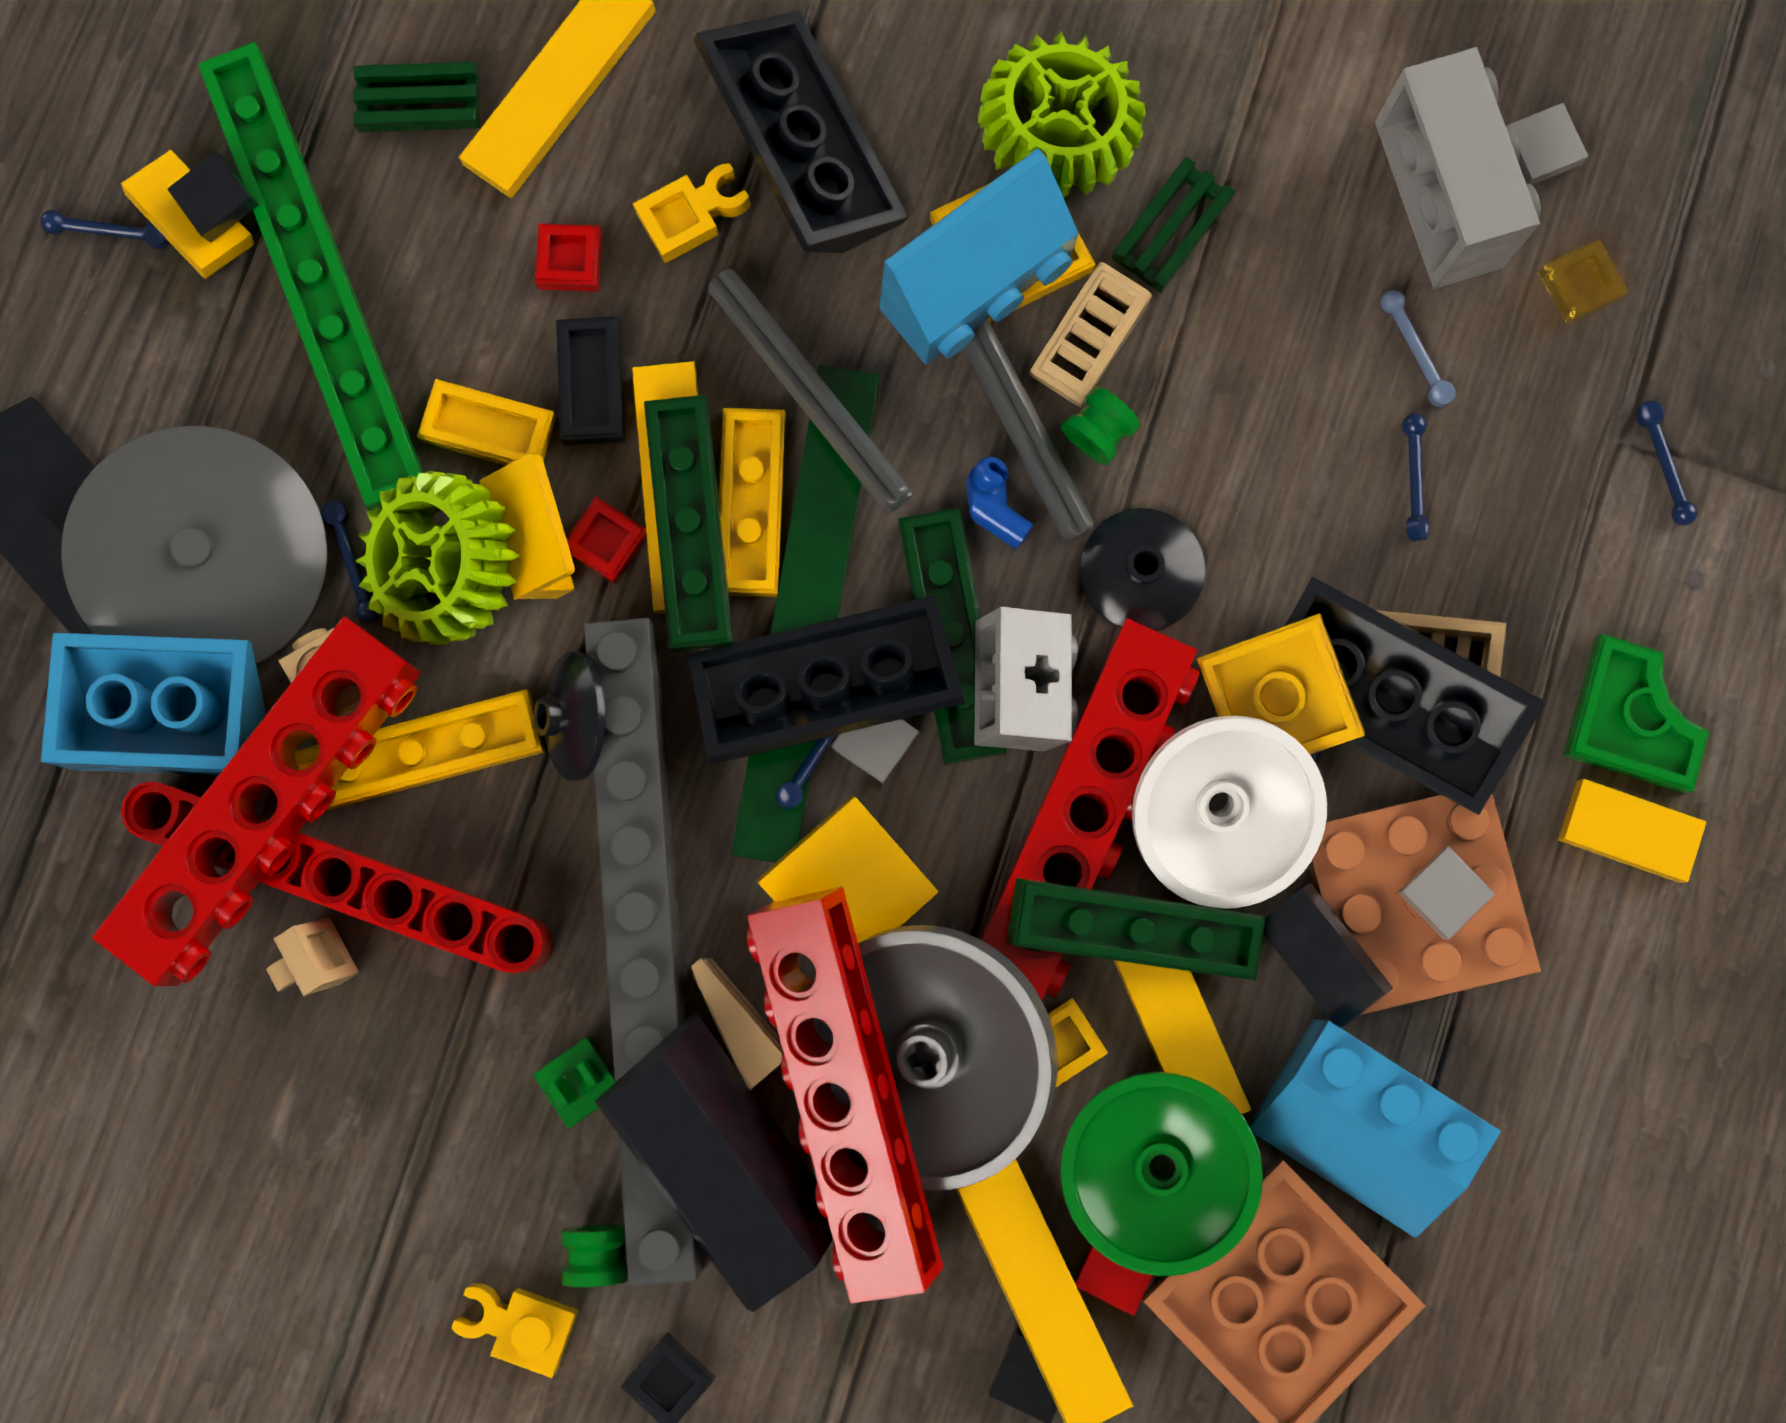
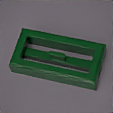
(416, 75)
(1202, 185)

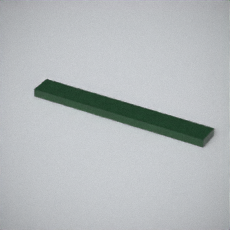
(807, 595)

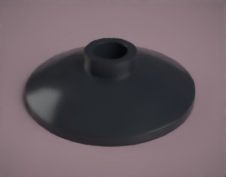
(1120, 591)
(572, 716)

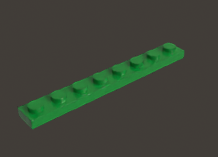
(311, 272)

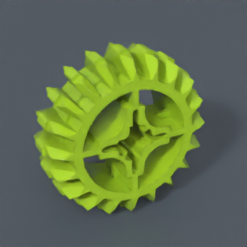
(1063, 89)
(457, 560)

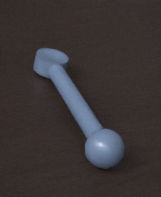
(1440, 391)

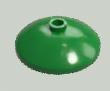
(1154, 1220)

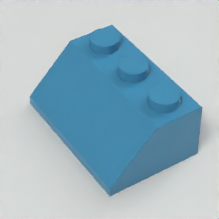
(979, 260)
(149, 703)
(1372, 1128)

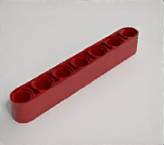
(369, 887)

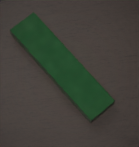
(688, 523)
(941, 567)
(1135, 929)

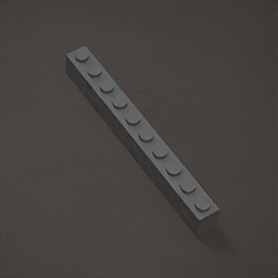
(639, 914)

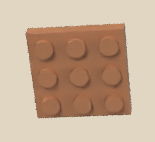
(1378, 852)
(1288, 1307)

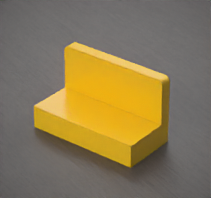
(540, 540)

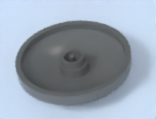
(196, 542)
(963, 1049)

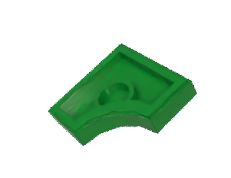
(1630, 722)

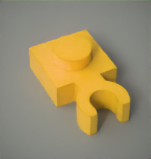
(683, 216)
(528, 1330)

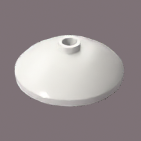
(1260, 835)

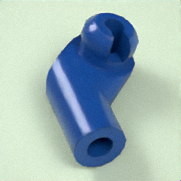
(989, 502)

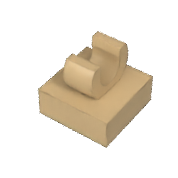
(311, 958)

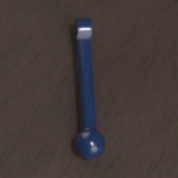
(54, 223)
(1649, 416)
(336, 516)
(1417, 525)
(790, 793)

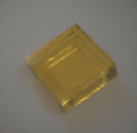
(1583, 281)

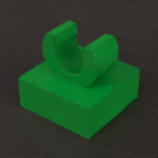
(576, 1081)

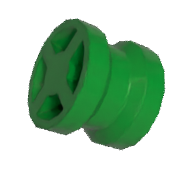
(1100, 425)
(594, 1255)

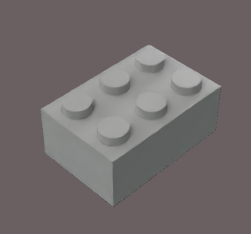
(1457, 167)

